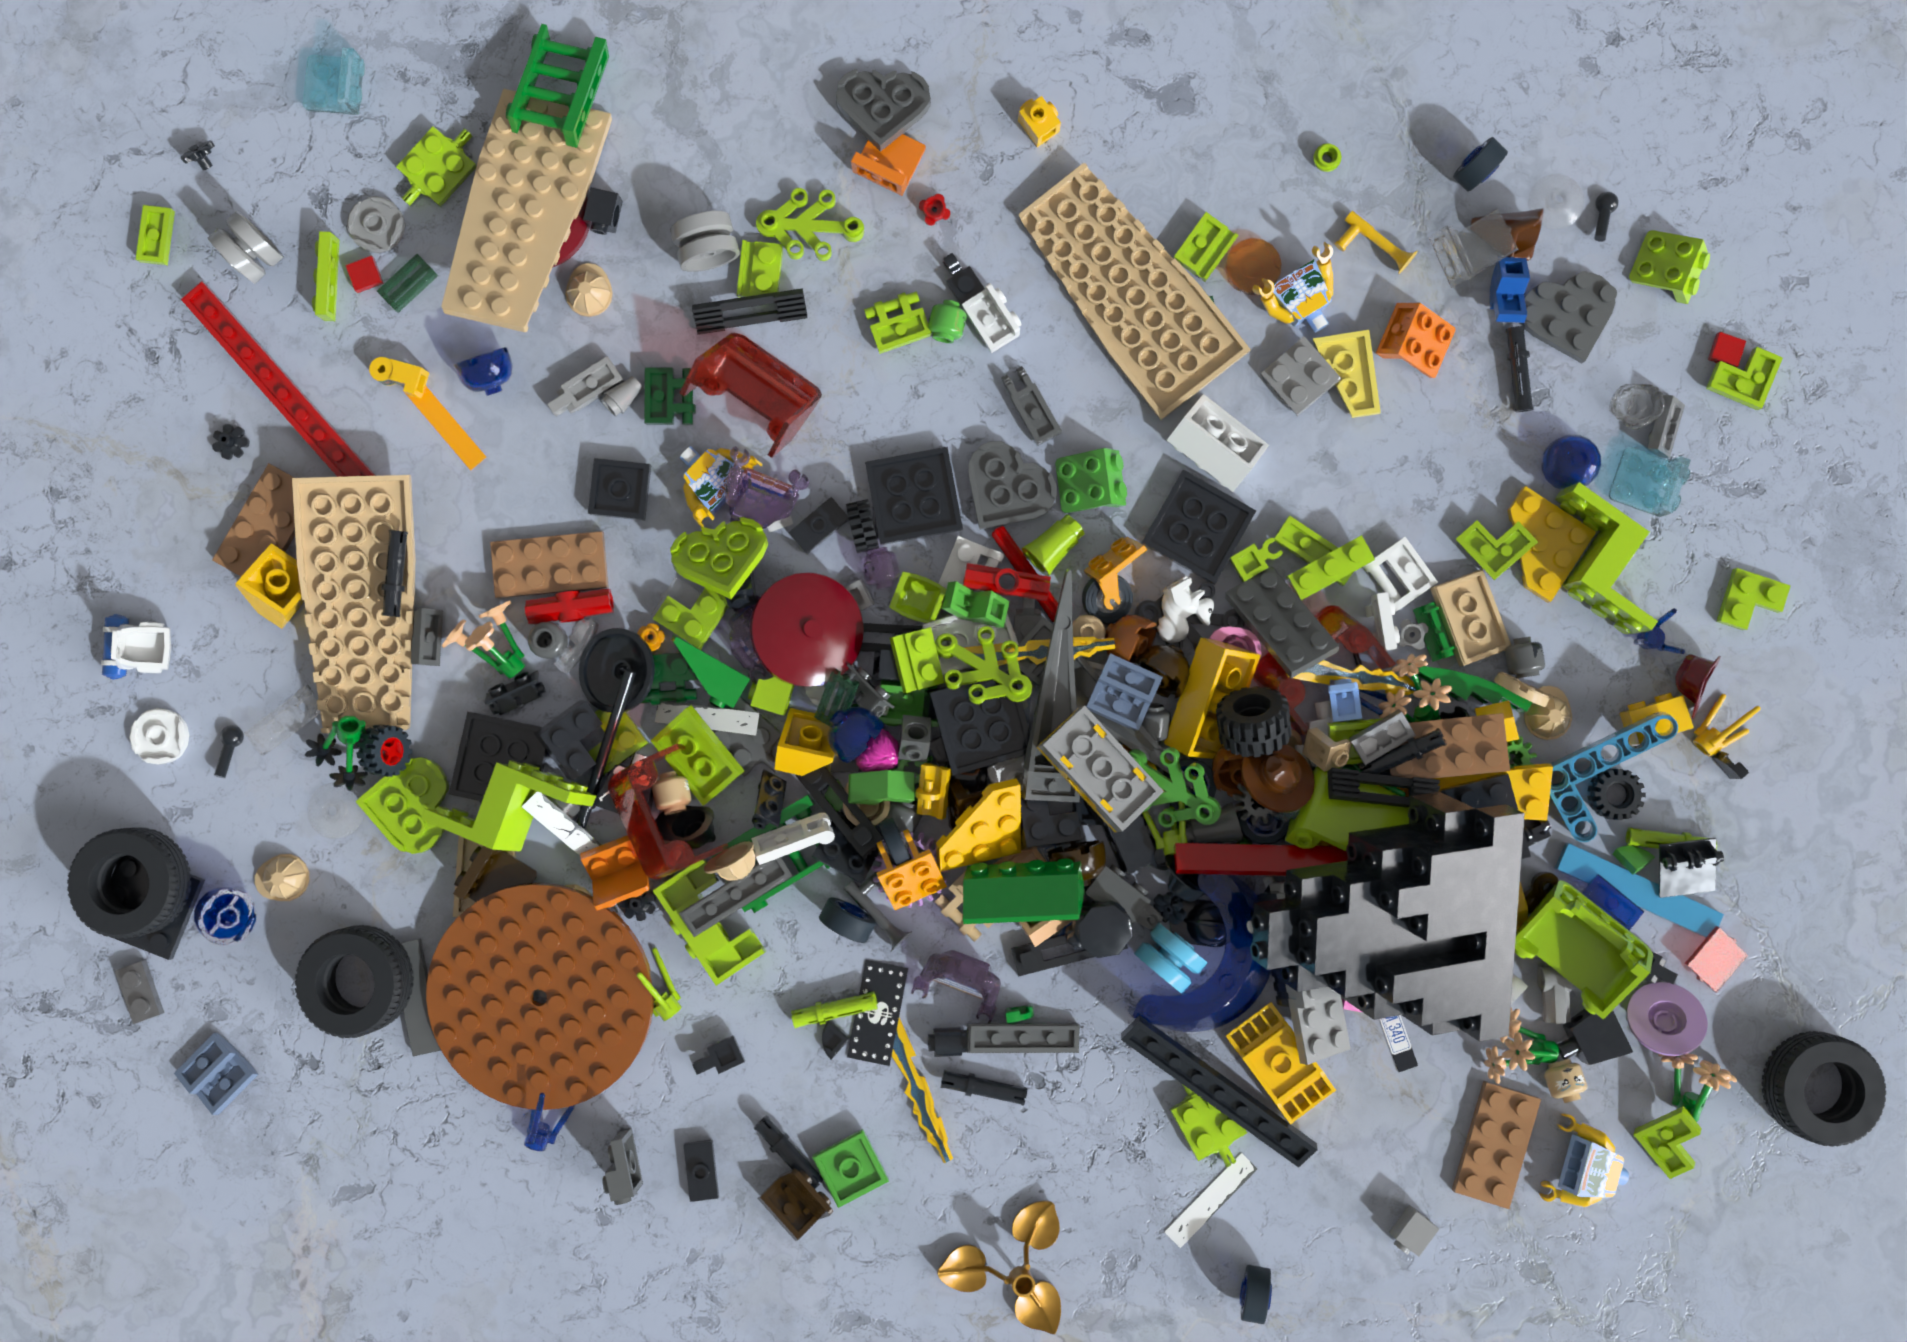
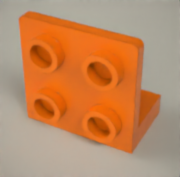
(892, 166)
(1416, 337)
(614, 872)

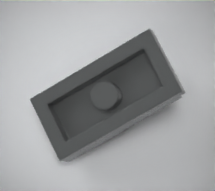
(427, 637)

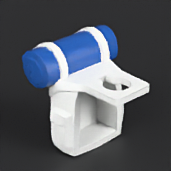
(132, 647)

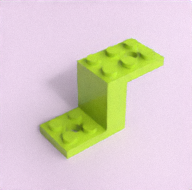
(1605, 559)
(501, 818)

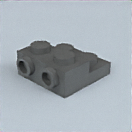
(624, 1175)

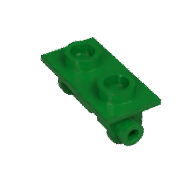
(1436, 637)

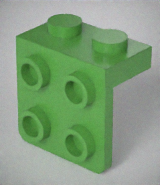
(1091, 480)

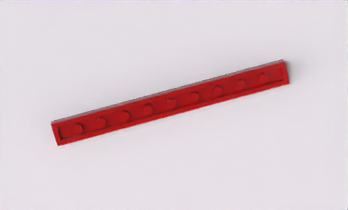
(274, 383)

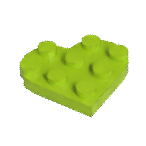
(720, 556)
(399, 802)

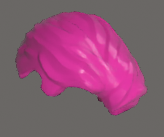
(880, 754)

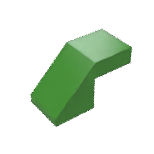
(978, 607)
(877, 786)

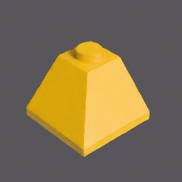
(273, 586)
(803, 744)

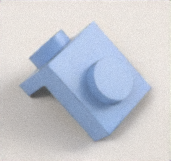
(1345, 701)

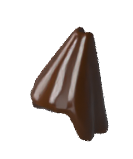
(1524, 230)

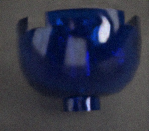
(486, 371)
(1571, 461)
(852, 731)
(224, 915)

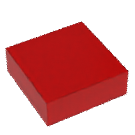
(364, 274)
(1727, 349)

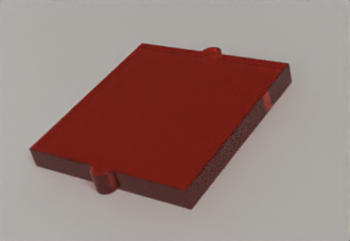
(1716, 959)

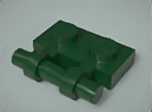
(659, 397)
(671, 669)

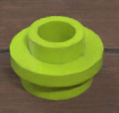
(1332, 151)

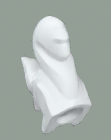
(1179, 604)

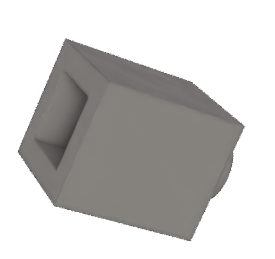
(1413, 1231)

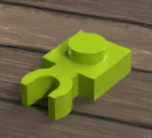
(1252, 561)

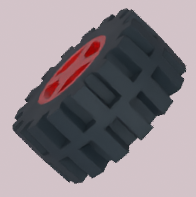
(395, 747)

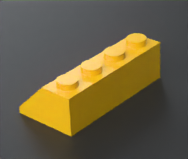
(1213, 674)

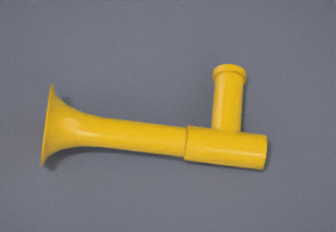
(1359, 225)

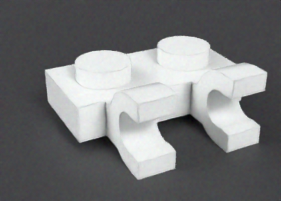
(1382, 610)

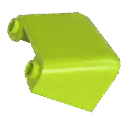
(1334, 819)
(1585, 948)

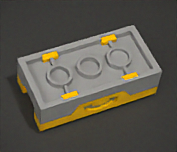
(1100, 769)

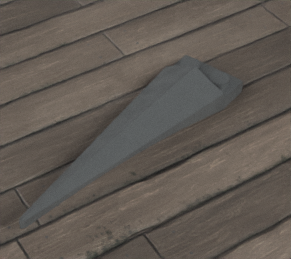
(1084, 685)
(1053, 706)

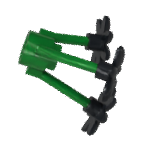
(348, 732)

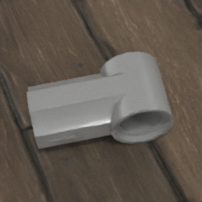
(1555, 995)

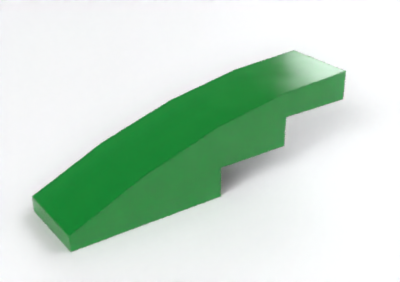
(1467, 685)

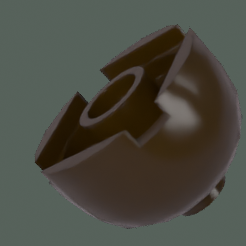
(1168, 663)
(1090, 853)

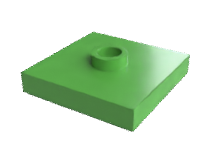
(850, 1168)

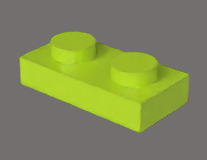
(155, 235)

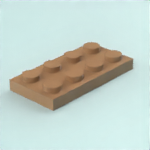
(262, 521)
(549, 564)
(1472, 748)
(1496, 1144)

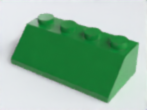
(1022, 892)

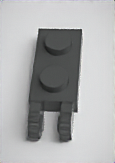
(1032, 408)

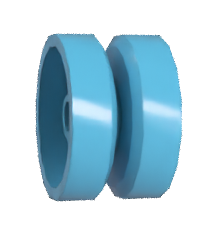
(1171, 957)

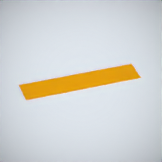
(448, 428)

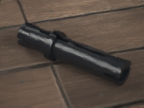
(1516, 337)
(394, 573)
(1413, 749)
(983, 1087)
(786, 1150)

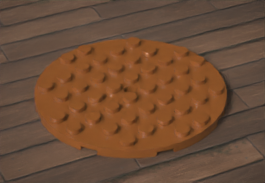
(486, 984)

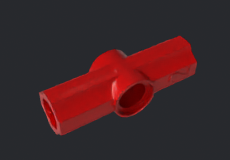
(1026, 584)
(569, 606)

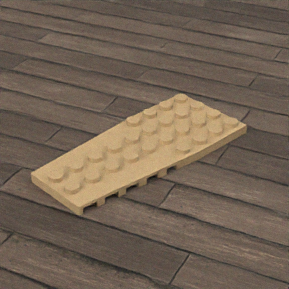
(520, 214)
(1132, 292)
(341, 566)

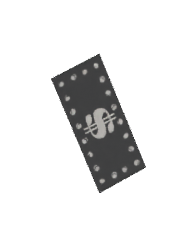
(876, 1029)

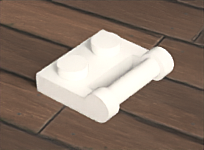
(963, 553)
(1407, 568)

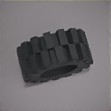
(862, 526)
(1632, 789)

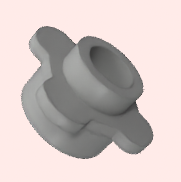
(1419, 630)

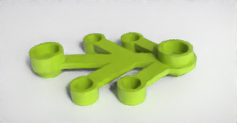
(806, 225)
(985, 669)

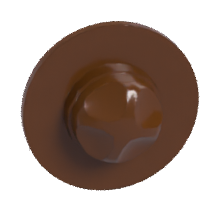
(1279, 780)

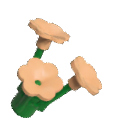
(507, 662)

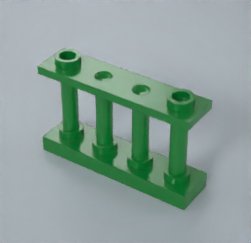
(578, 102)
(800, 810)

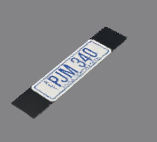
(1399, 1043)

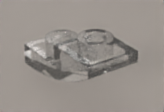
(581, 635)

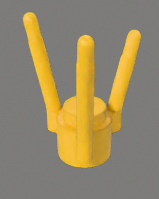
(1711, 740)

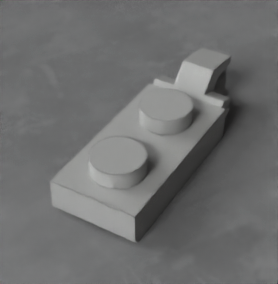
(586, 387)

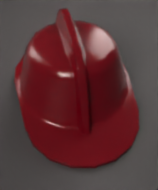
(1693, 678)

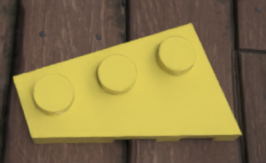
(1353, 361)

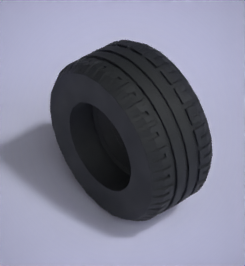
(91, 882)
(318, 989)
(1860, 1097)

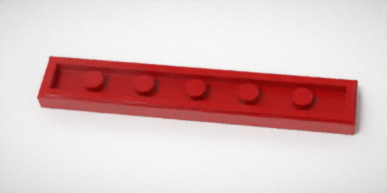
(1250, 859)

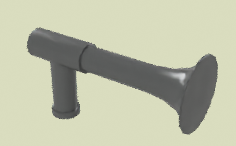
(859, 895)

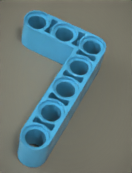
(1599, 764)

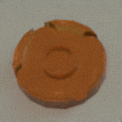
(1250, 263)

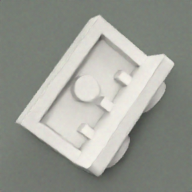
(992, 318)

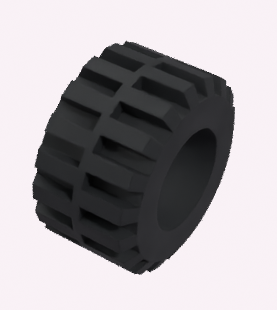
(1253, 721)

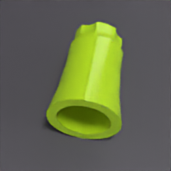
(1053, 544)

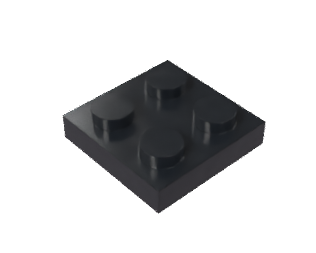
(619, 489)

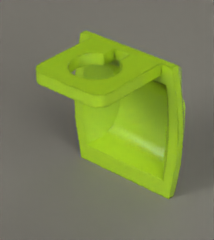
(918, 598)

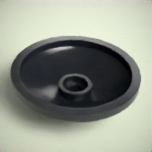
(604, 665)

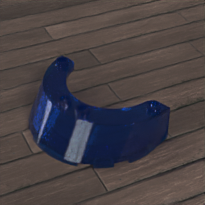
(1233, 984)

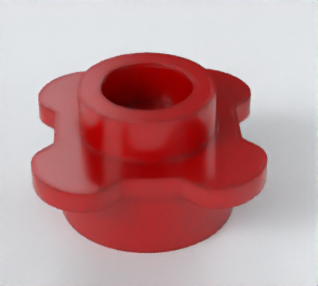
(935, 201)

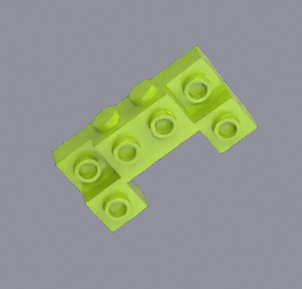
(713, 947)

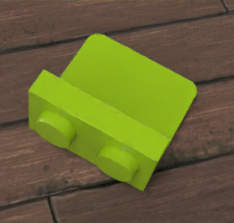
(1671, 263)

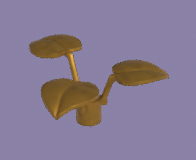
(1037, 1304)

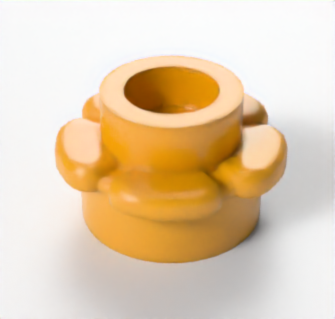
(658, 635)

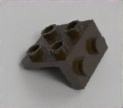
(491, 872)
(795, 1202)

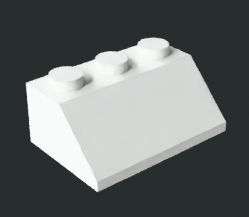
(1217, 443)

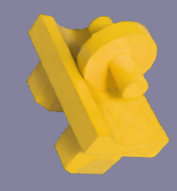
(933, 790)

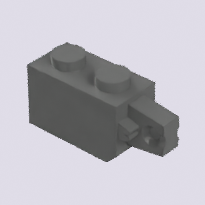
(1112, 887)

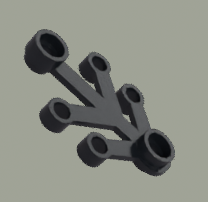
(1193, 635)

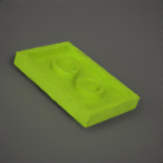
(704, 761)

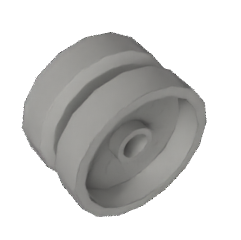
(704, 241)
(244, 249)

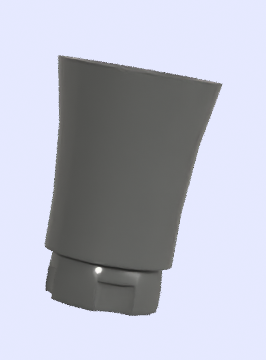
(1223, 830)

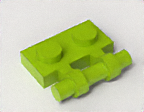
(901, 329)

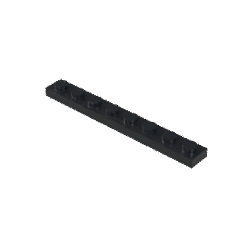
(1218, 1091)

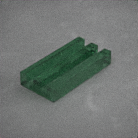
(415, 290)
(844, 682)

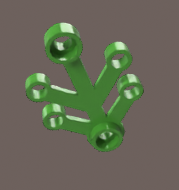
(1176, 790)

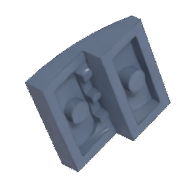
(1123, 692)
(216, 1073)

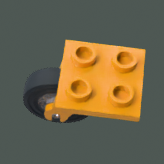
(1107, 593)
(911, 877)

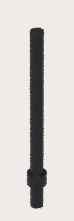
(607, 743)

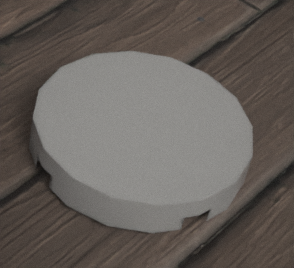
(376, 224)

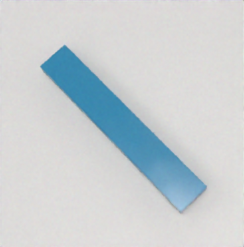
(1639, 890)

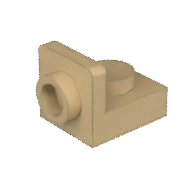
(1325, 751)

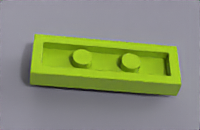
(326, 276)
(1305, 543)
(1330, 568)

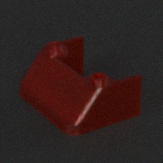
(758, 382)
(1343, 629)
(653, 854)

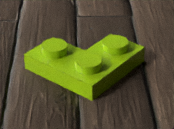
(1746, 386)
(1493, 554)
(1745, 592)
(693, 624)
(627, 740)
(1663, 1140)

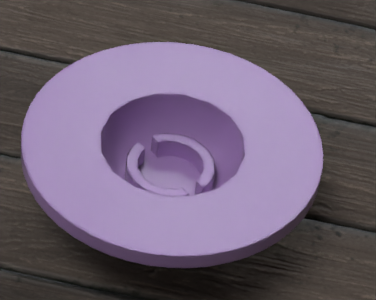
(1667, 1019)

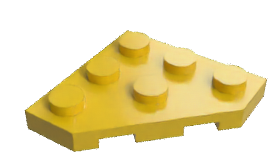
(1559, 543)
(985, 830)

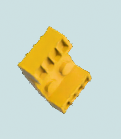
(1272, 1055)

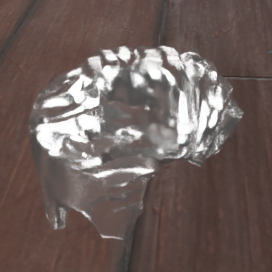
(1637, 405)

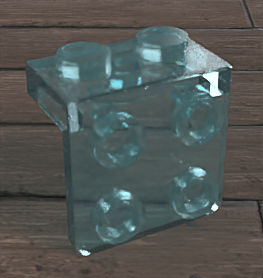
(334, 83)
(1649, 482)

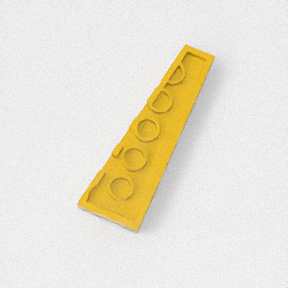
(1529, 783)

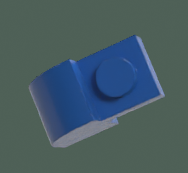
(1508, 289)

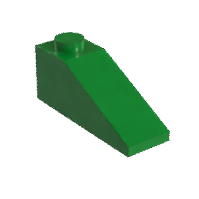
(715, 677)

